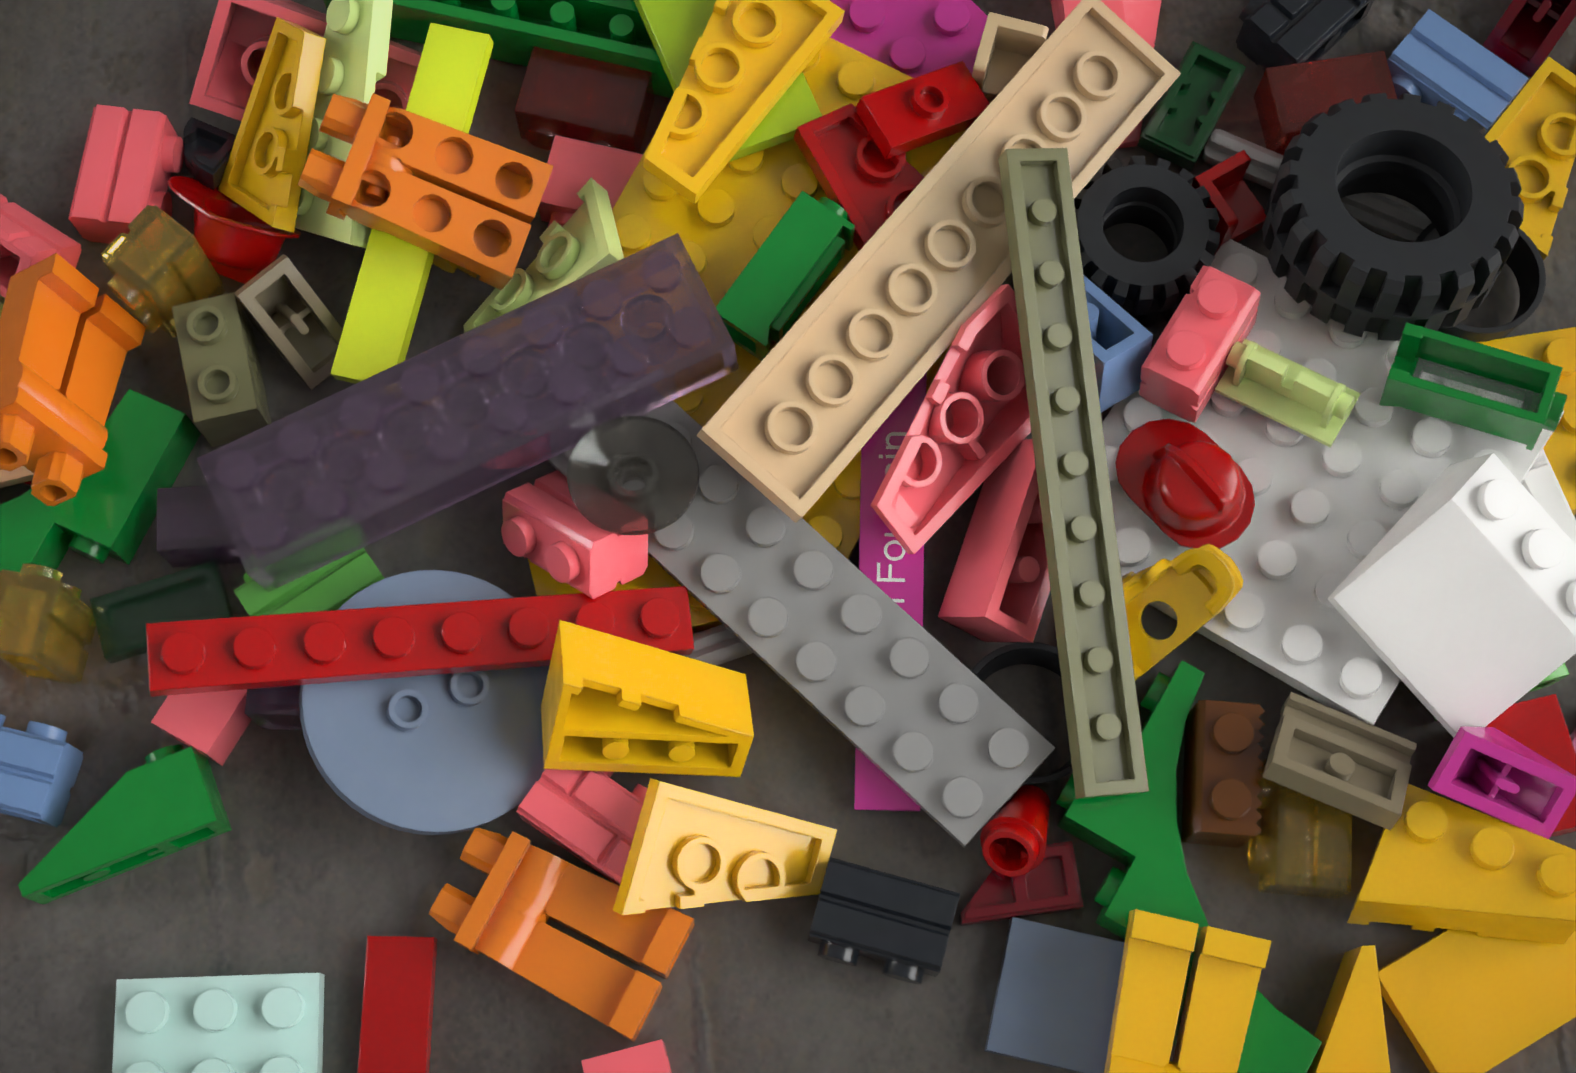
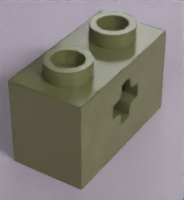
(221, 368)

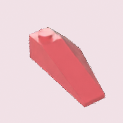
(239, 43)
(963, 427)

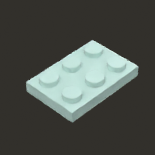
(220, 1024)

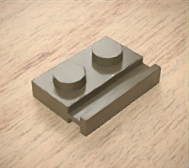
(1340, 761)

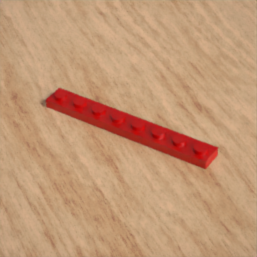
(401, 639)

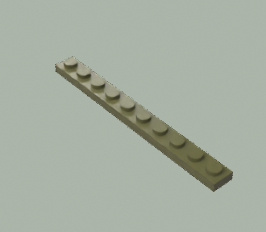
(1072, 475)

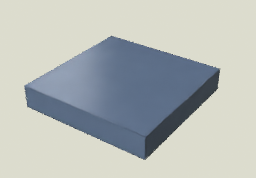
(1055, 997)

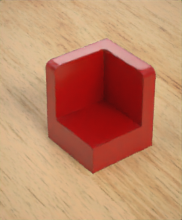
(1236, 205)

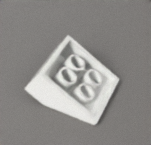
(1468, 595)

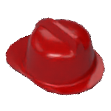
(230, 235)
(1185, 483)

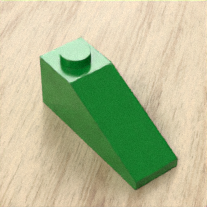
(139, 820)

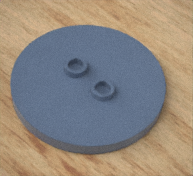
(428, 747)

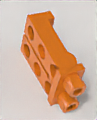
(429, 185)
(59, 375)
(511, 928)

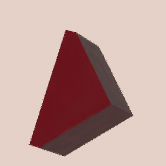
(1530, 32)

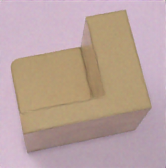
(1004, 50)

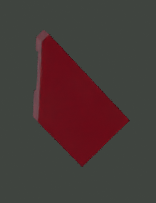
(1044, 890)

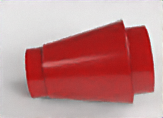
(1017, 833)

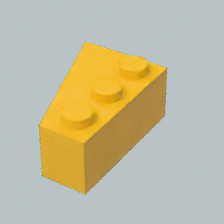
(641, 709)
(1468, 874)

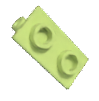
(1286, 392)

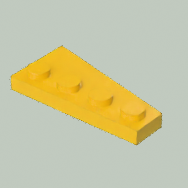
(732, 83)

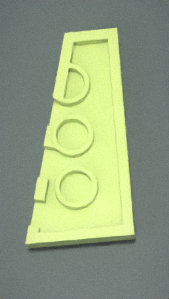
(351, 65)

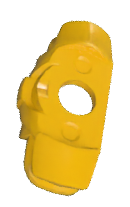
(1193, 584)

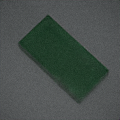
(180, 596)

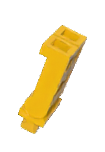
(1152, 988)

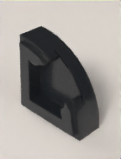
(206, 151)

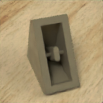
(292, 320)

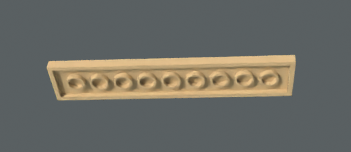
(929, 264)

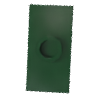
(1191, 106)

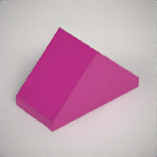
(1504, 780)

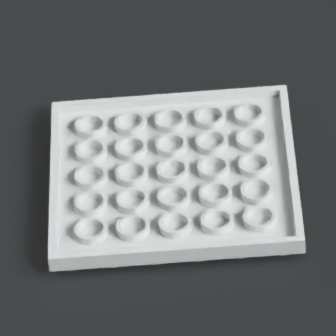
(1313, 503)

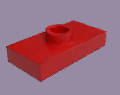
(922, 109)

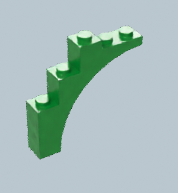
(113, 506)
(1146, 839)

